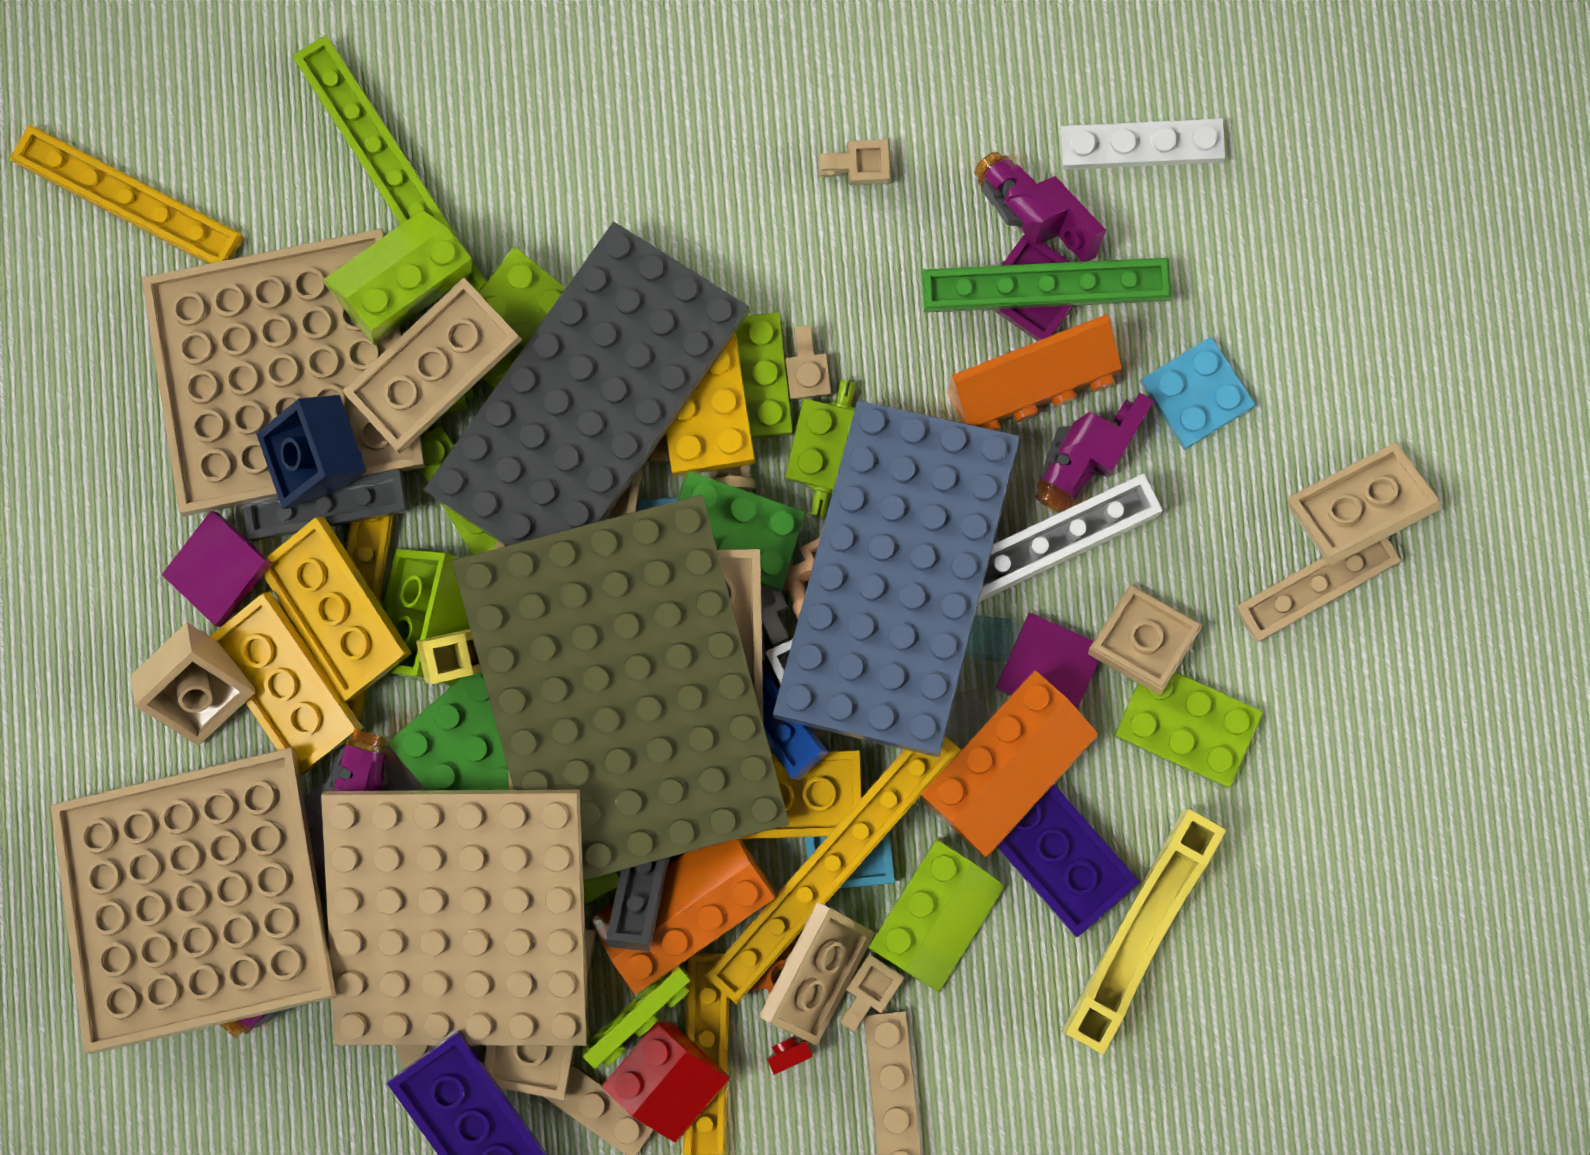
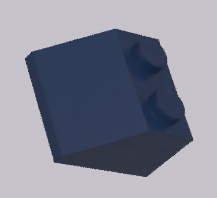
(311, 450)

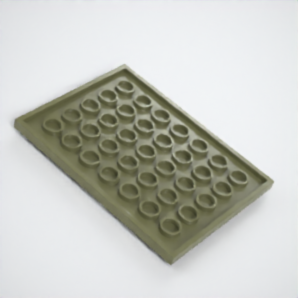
(625, 682)

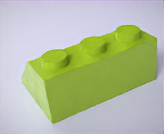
(400, 275)
(423, 603)
(936, 915)

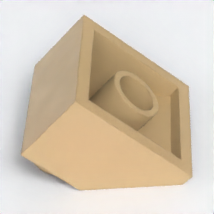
(190, 684)

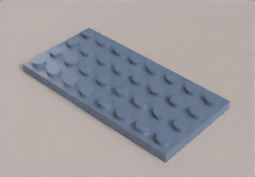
(897, 578)

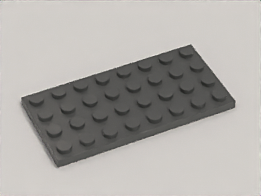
(588, 393)

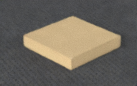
(1145, 639)

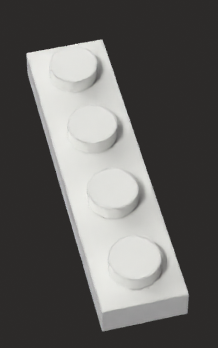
(1142, 144)

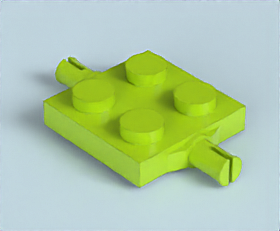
(820, 445)

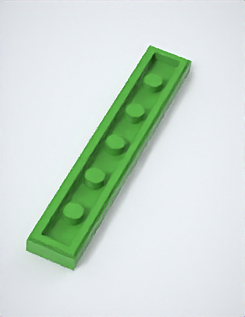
(1046, 285)

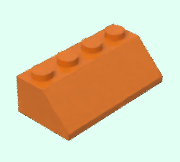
(1037, 375)
(1009, 764)
(700, 901)

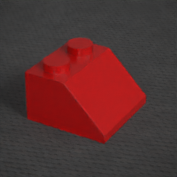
(666, 1081)

